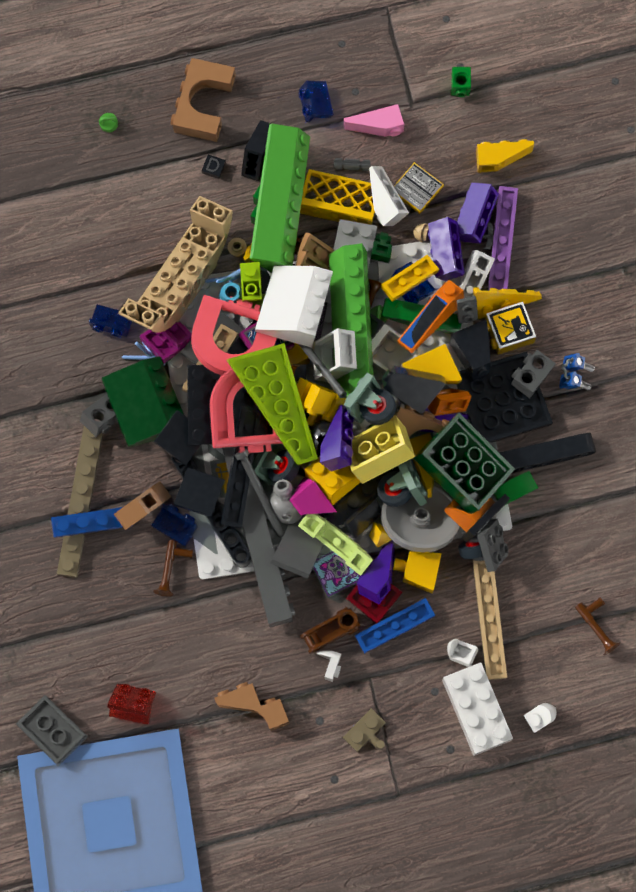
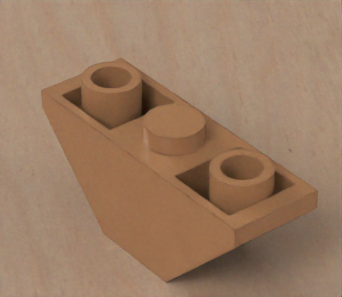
(142, 505)

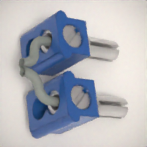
(572, 379)

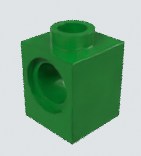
(461, 74)

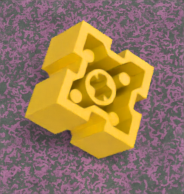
(318, 401)

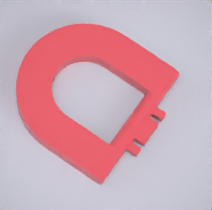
(204, 327)
(223, 420)

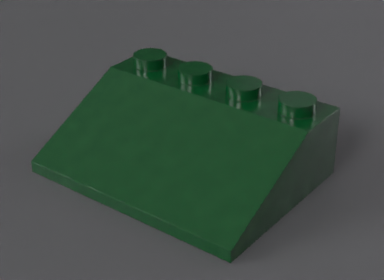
(141, 399)
(464, 464)

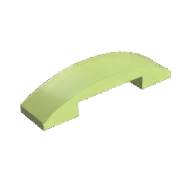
(337, 541)

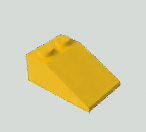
(332, 483)

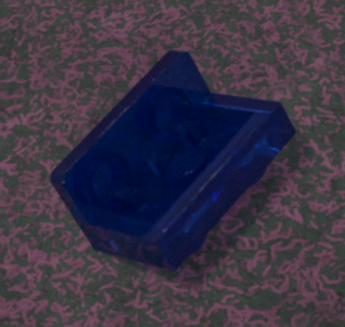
(174, 524)

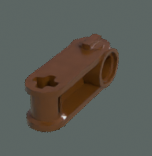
(330, 630)

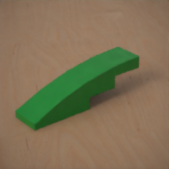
(406, 312)

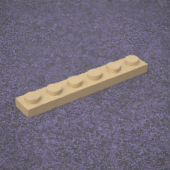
(489, 622)

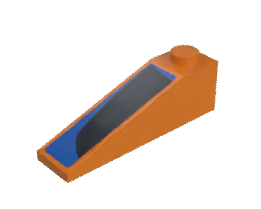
(432, 316)

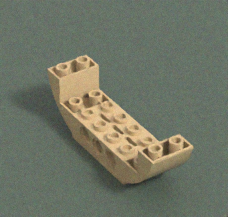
(184, 269)

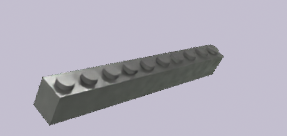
(261, 550)

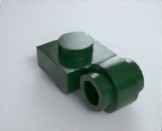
(382, 248)

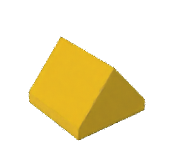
(379, 535)

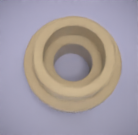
(237, 252)

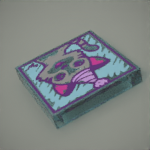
(334, 573)

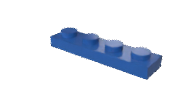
(85, 523)
(395, 625)

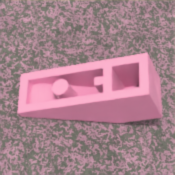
(379, 122)

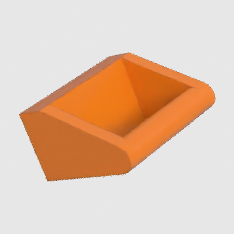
(450, 401)
(464, 519)

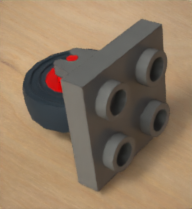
(486, 546)

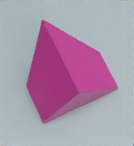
(310, 499)

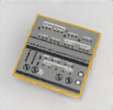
(418, 188)

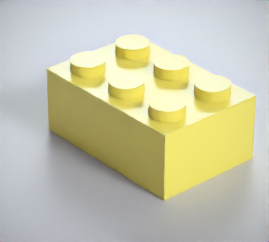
(380, 449)

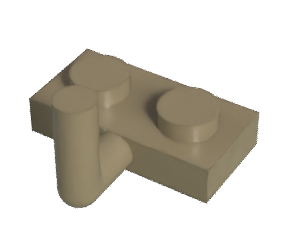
(365, 731)

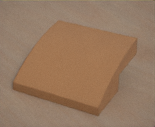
(313, 252)

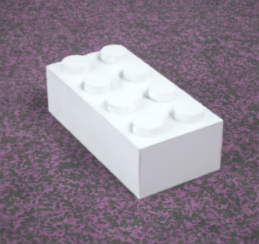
(477, 709)

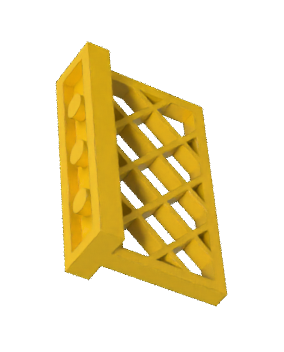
(335, 211)

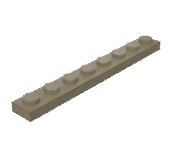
(80, 501)

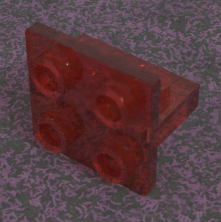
(131, 703)

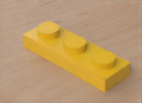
(409, 278)

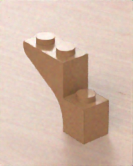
(246, 699)

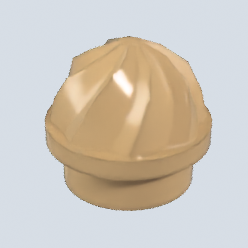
(421, 232)

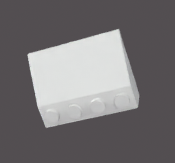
(294, 303)

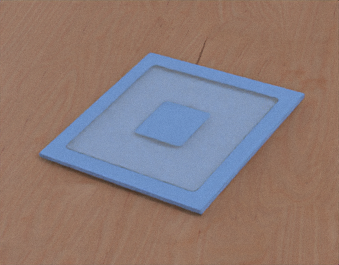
(111, 817)

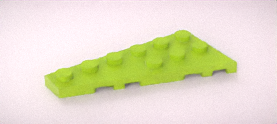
(273, 388)

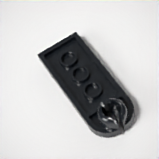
(354, 500)

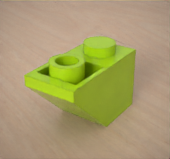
(251, 281)

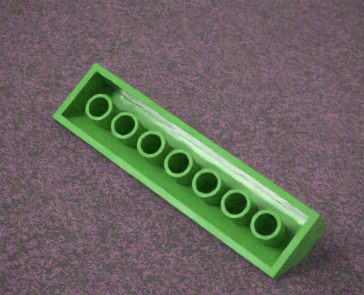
(280, 197)
(352, 307)

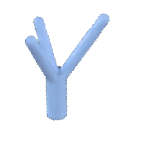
(232, 277)
(149, 354)

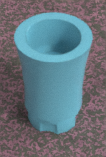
(230, 287)

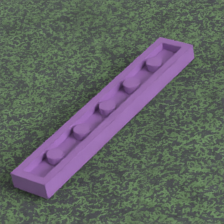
(503, 237)

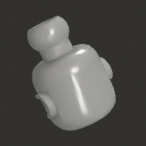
(281, 502)

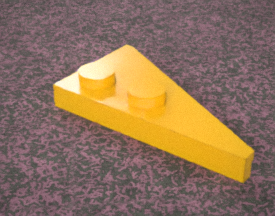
(497, 299)

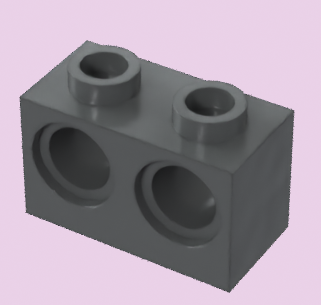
(534, 374)
(100, 411)

